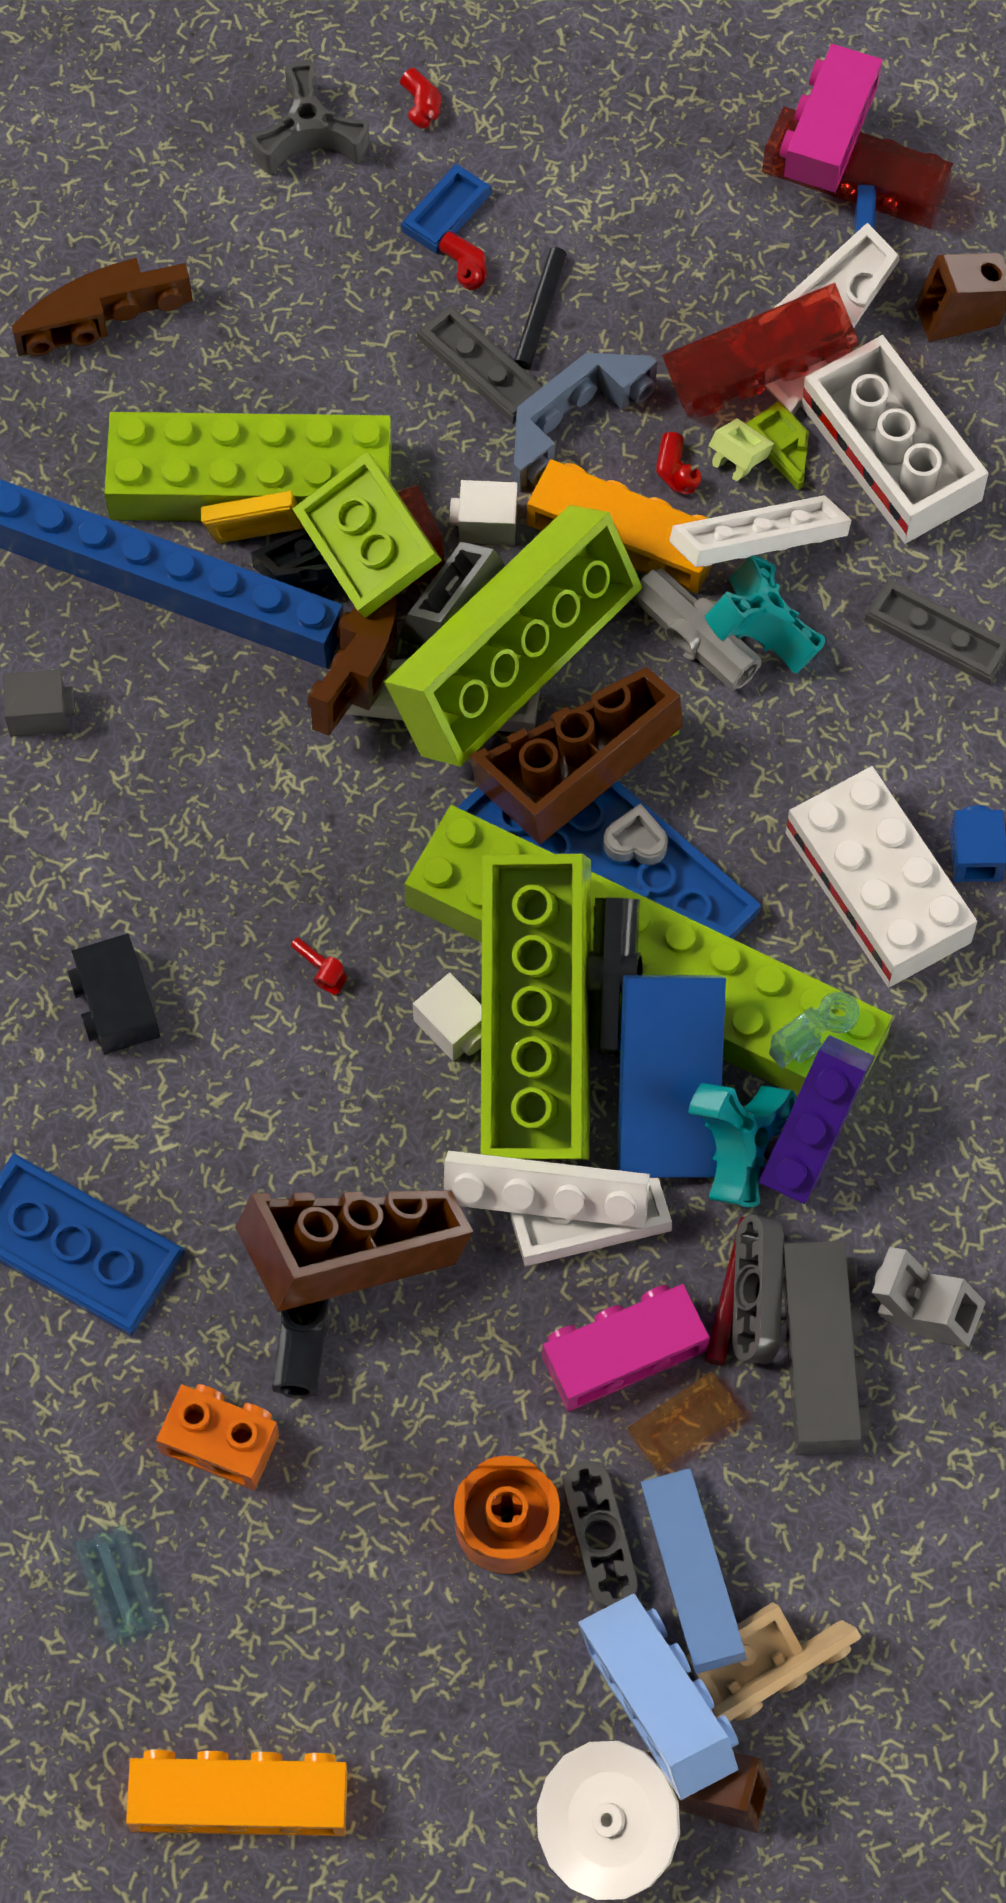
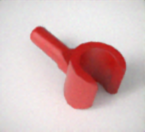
(331, 971)

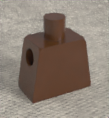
(962, 294)
(733, 1799)

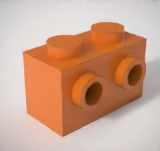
(218, 1435)

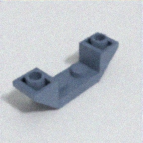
(618, 376)

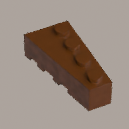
(572, 759)
(341, 1245)

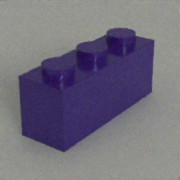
(816, 1119)

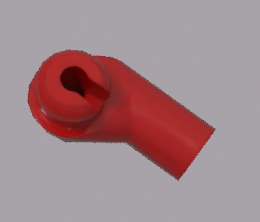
(426, 98)
(672, 469)

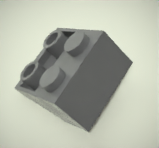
(455, 584)

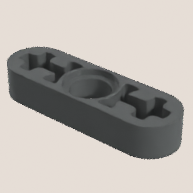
(758, 1258)
(577, 1503)

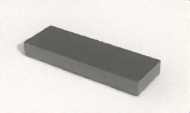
(478, 361)
(937, 631)

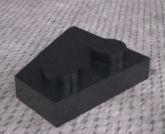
(293, 561)

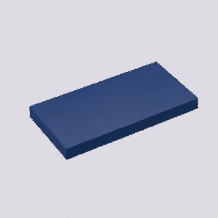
(667, 1050)
(81, 1246)

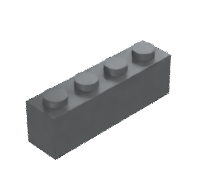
(821, 1348)

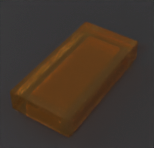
(684, 1422)

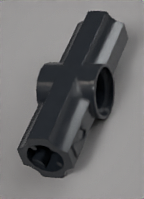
(612, 956)
(300, 1352)

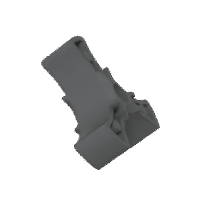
(308, 125)

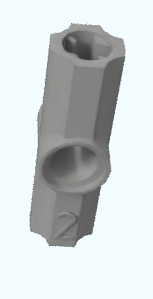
(686, 627)

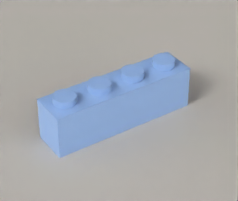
(660, 1696)

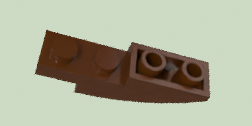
(81, 307)
(358, 666)

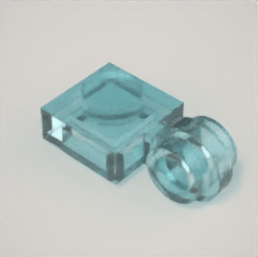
(803, 1034)

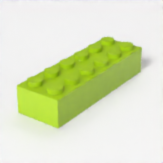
(179, 462)
(514, 635)
(535, 1006)

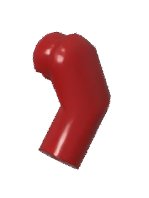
(469, 258)

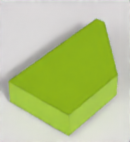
(789, 441)

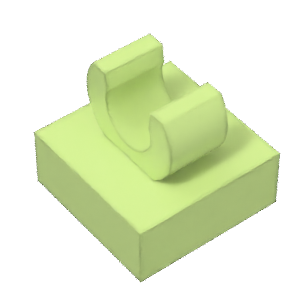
(739, 445)

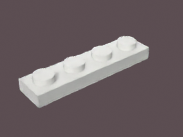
(759, 531)
(547, 1189)

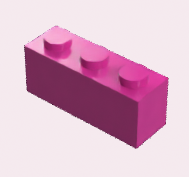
(831, 117)
(624, 1345)

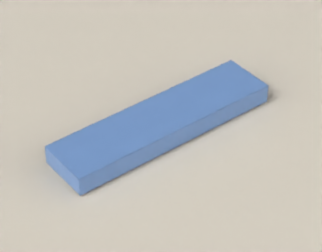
(693, 1571)

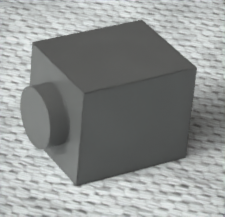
(37, 702)

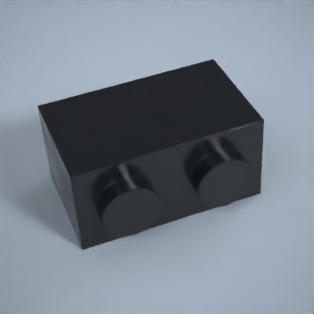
(114, 993)

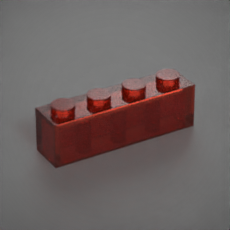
(905, 180)
(761, 351)

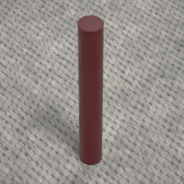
(723, 1322)

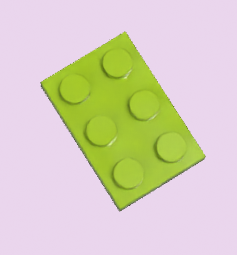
(366, 534)

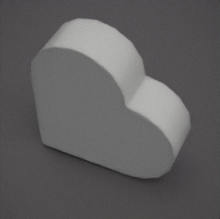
(636, 837)

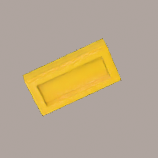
(251, 517)

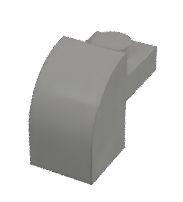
(926, 1303)

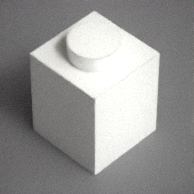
(485, 512)
(450, 1017)

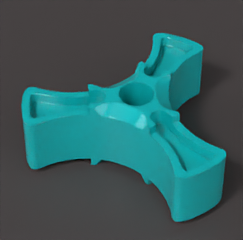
(763, 615)
(740, 1136)

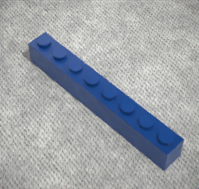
(168, 575)

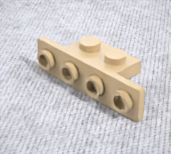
(772, 1662)

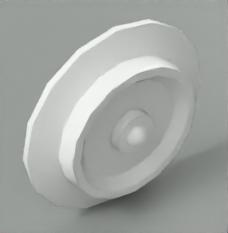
(608, 1820)

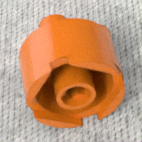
(535, 1510)

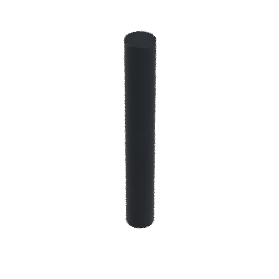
(540, 307)

